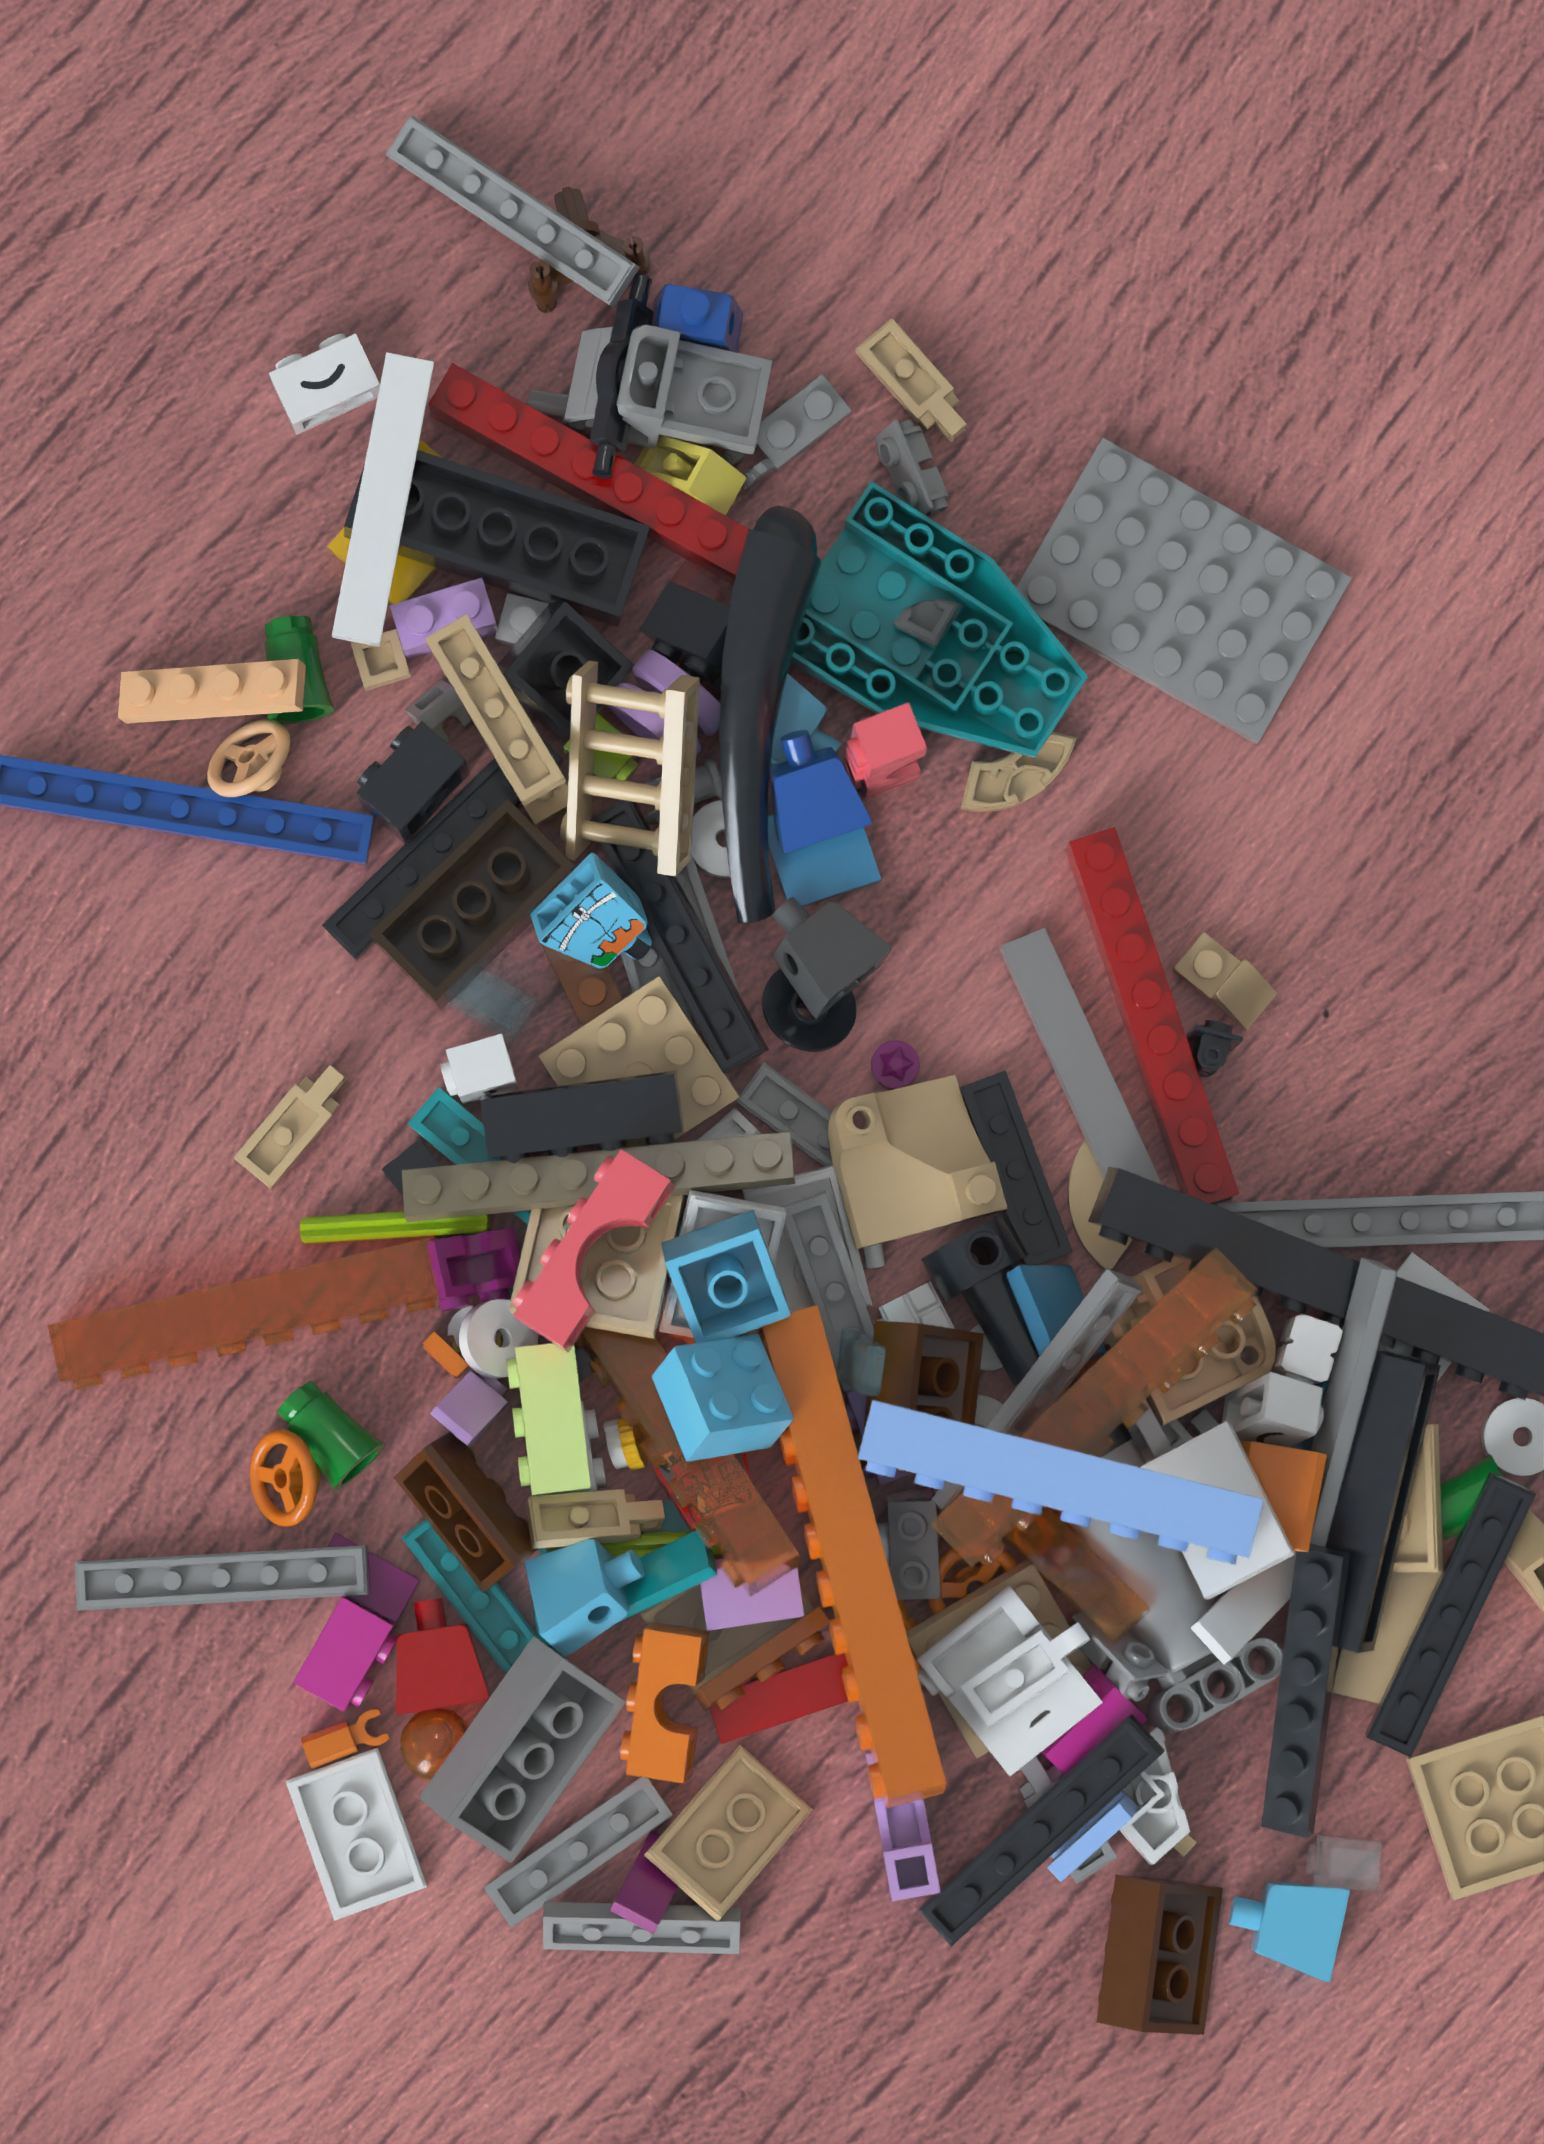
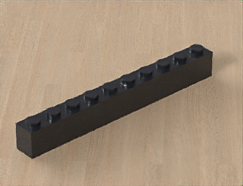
(1320, 1280)

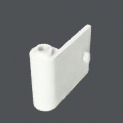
(976, 1645)

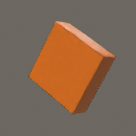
(445, 1355)

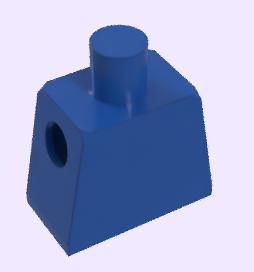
(699, 316)
(812, 795)

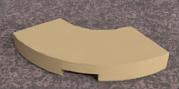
(1015, 777)
(1083, 1190)

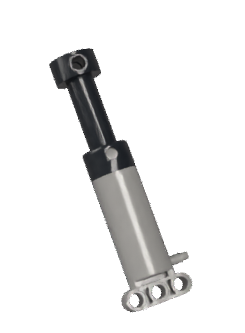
(1150, 1570)

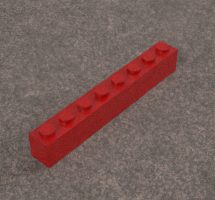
(567, 462)
(1150, 1017)

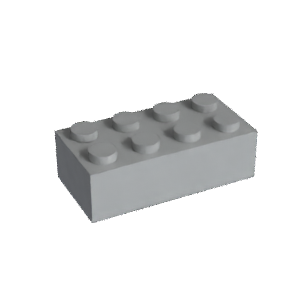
(522, 1750)

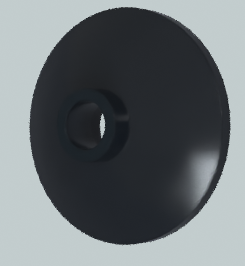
(806, 1034)

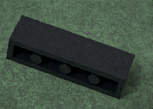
(583, 1115)

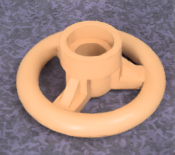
(257, 764)

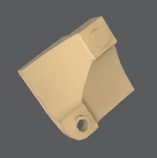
(911, 1163)
(1221, 1367)

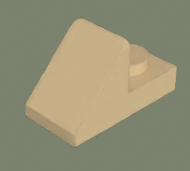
(1225, 981)

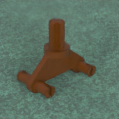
(546, 279)

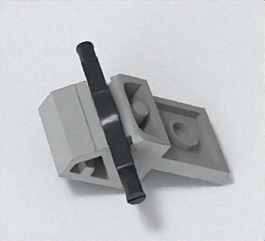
(648, 383)

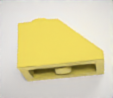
(693, 471)

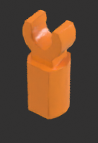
(340, 1740)

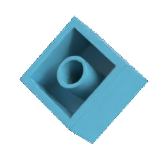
(725, 1278)
(722, 1397)

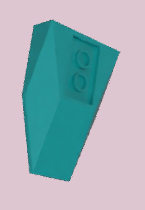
(997, 666)

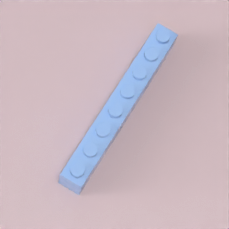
(1060, 1479)

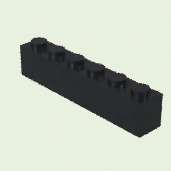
(1379, 1488)

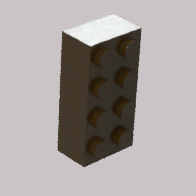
(472, 904)

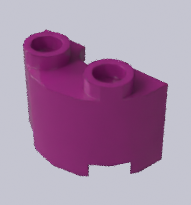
(474, 1267)

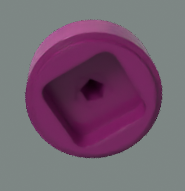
(895, 1065)

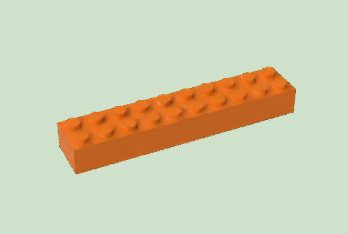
(853, 1565)

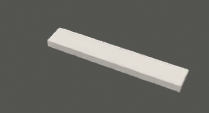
(383, 499)

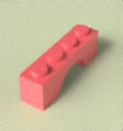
(884, 751)
(625, 1196)

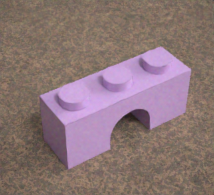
(906, 1848)

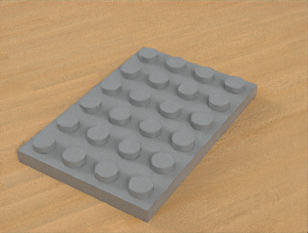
(1181, 590)

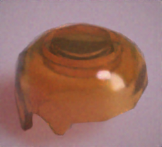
(430, 1739)

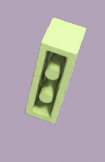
(549, 1419)

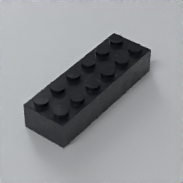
(518, 538)

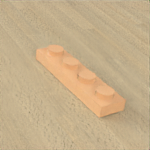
(212, 691)

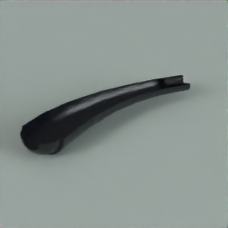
(761, 635)

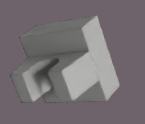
(436, 705)

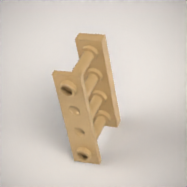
(500, 719)
(673, 751)

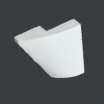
(1160, 1817)

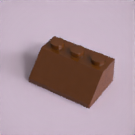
(929, 1370)
(466, 1510)
(1159, 1955)

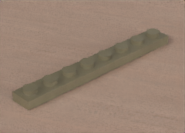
(562, 1181)

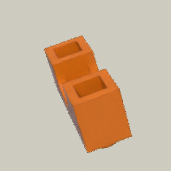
(656, 1743)

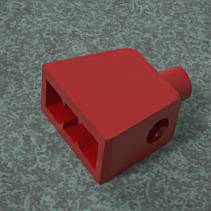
(437, 1663)

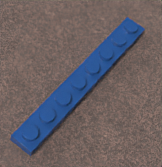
(185, 810)

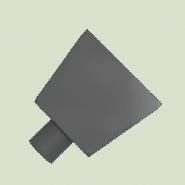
(826, 953)

